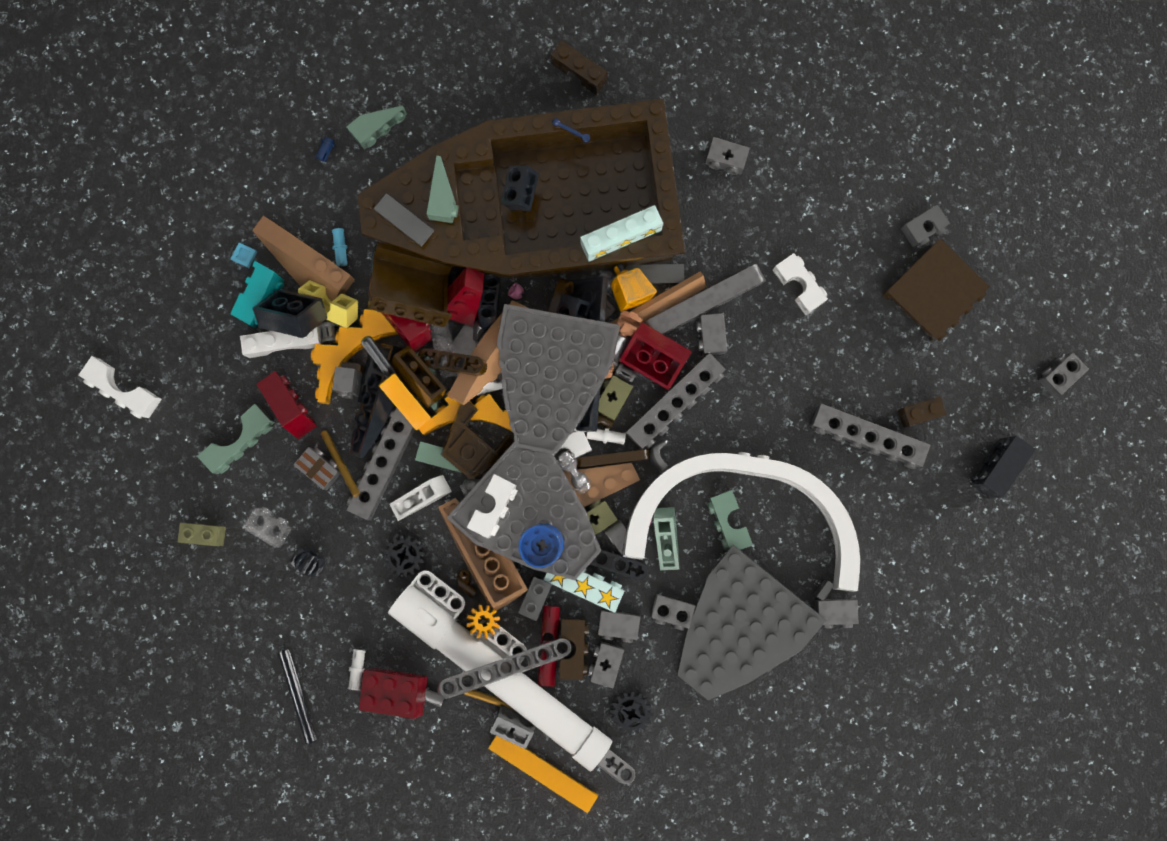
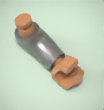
(628, 325)

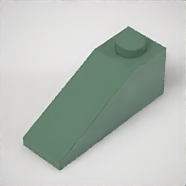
(441, 200)
(666, 538)

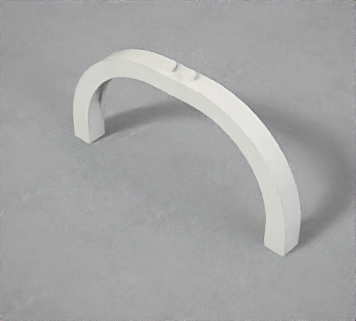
(841, 526)

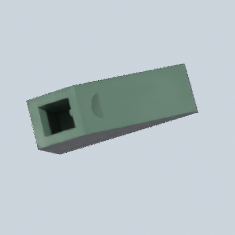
(371, 126)

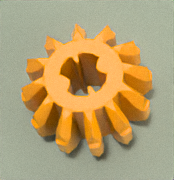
(479, 627)

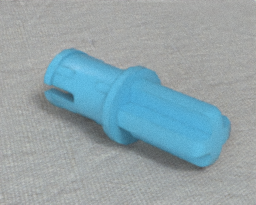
(339, 247)

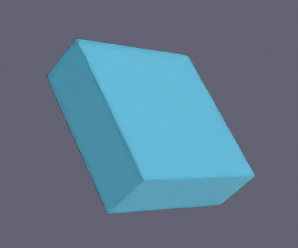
(244, 255)

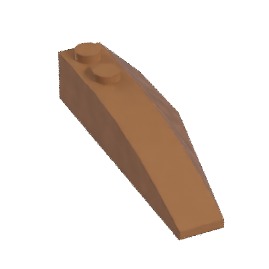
(301, 260)
(469, 386)
(491, 571)

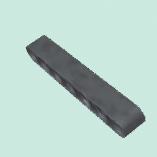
(707, 300)
(513, 662)

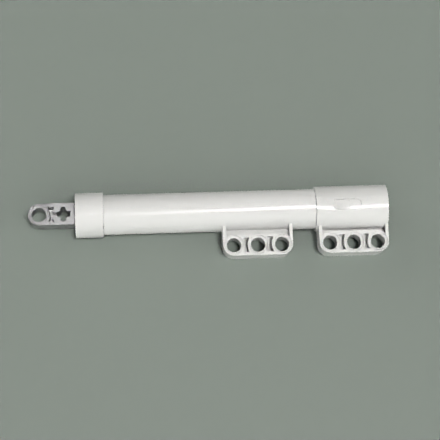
(437, 625)

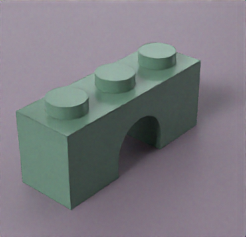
(721, 507)

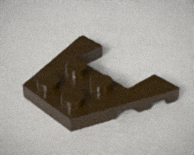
(466, 449)

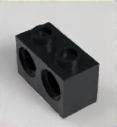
(519, 188)

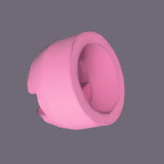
(515, 291)

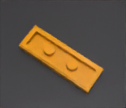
(404, 401)

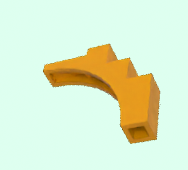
(349, 343)
(487, 411)

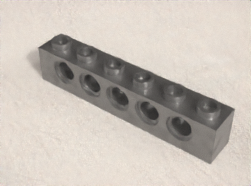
(708, 365)
(917, 449)
(384, 474)

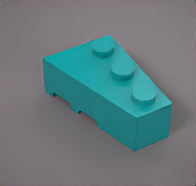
(260, 285)

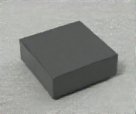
(823, 590)

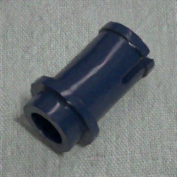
(325, 149)

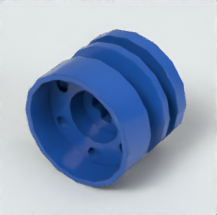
(531, 550)

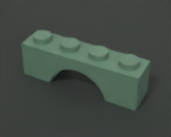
(255, 423)

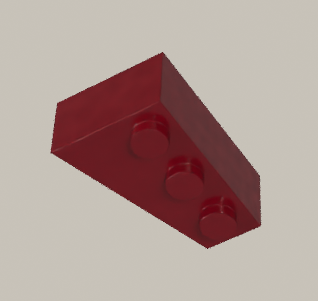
(465, 296)
(286, 405)

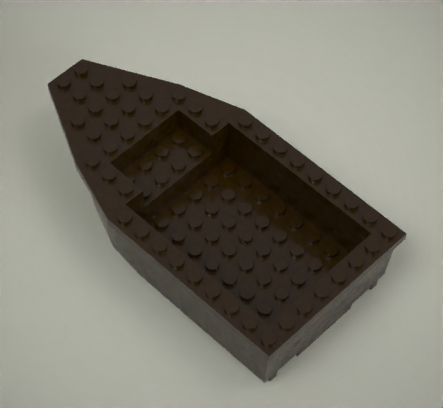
(576, 192)

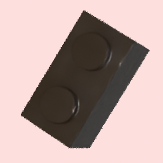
(922, 412)

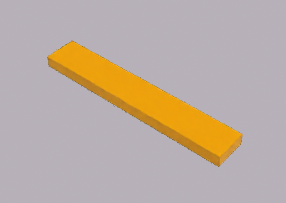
(545, 773)

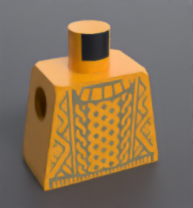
(631, 287)

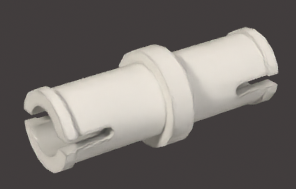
(607, 436)
(356, 669)

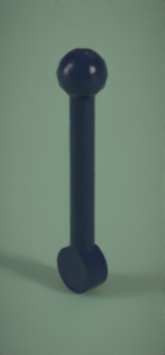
(586, 138)

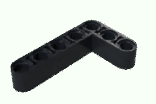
(489, 300)

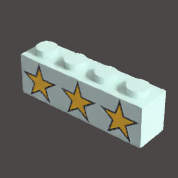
(621, 233)
(590, 588)

